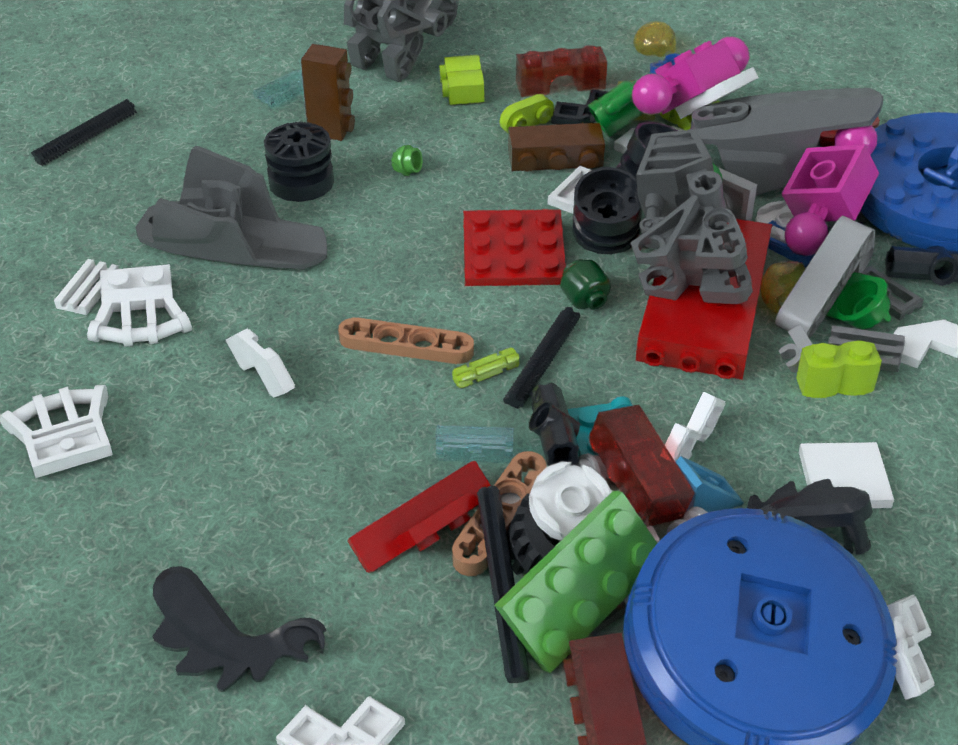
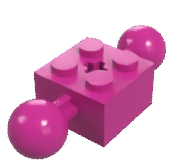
(690, 75)
(828, 186)

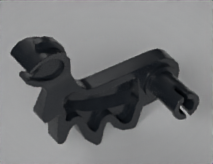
(823, 507)
(214, 643)

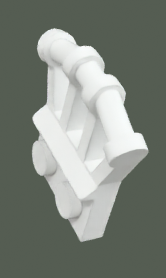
(137, 290)
(65, 443)

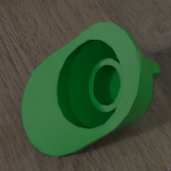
(862, 302)

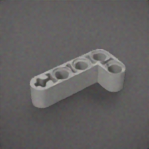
(841, 253)

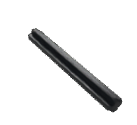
(502, 580)

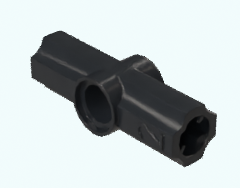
(920, 264)
(554, 425)

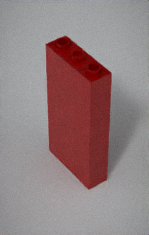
(703, 334)

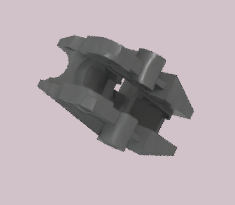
(395, 25)
(688, 223)

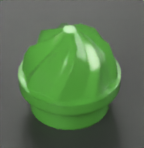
(407, 160)

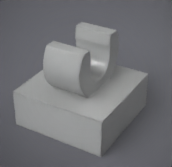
(794, 350)

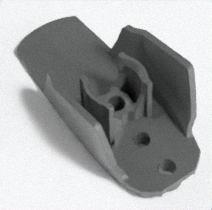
(769, 133)
(229, 219)

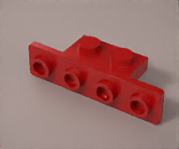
(420, 518)

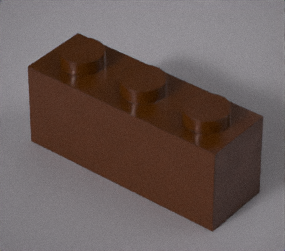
(328, 89)
(556, 147)

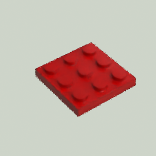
(513, 247)

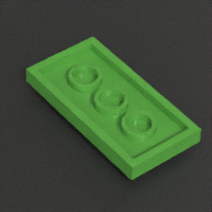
(578, 581)

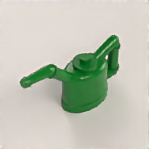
(615, 108)

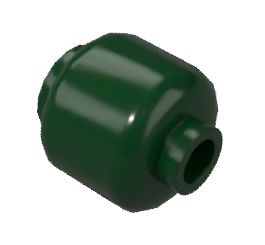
(585, 284)

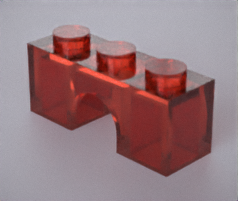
(539, 69)

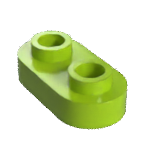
(527, 112)

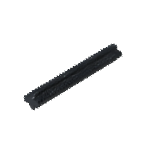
(83, 131)
(542, 358)

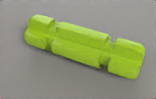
(485, 367)

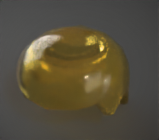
(655, 39)
(779, 282)

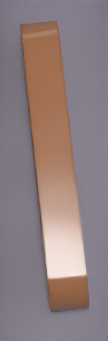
(406, 337)
(508, 482)

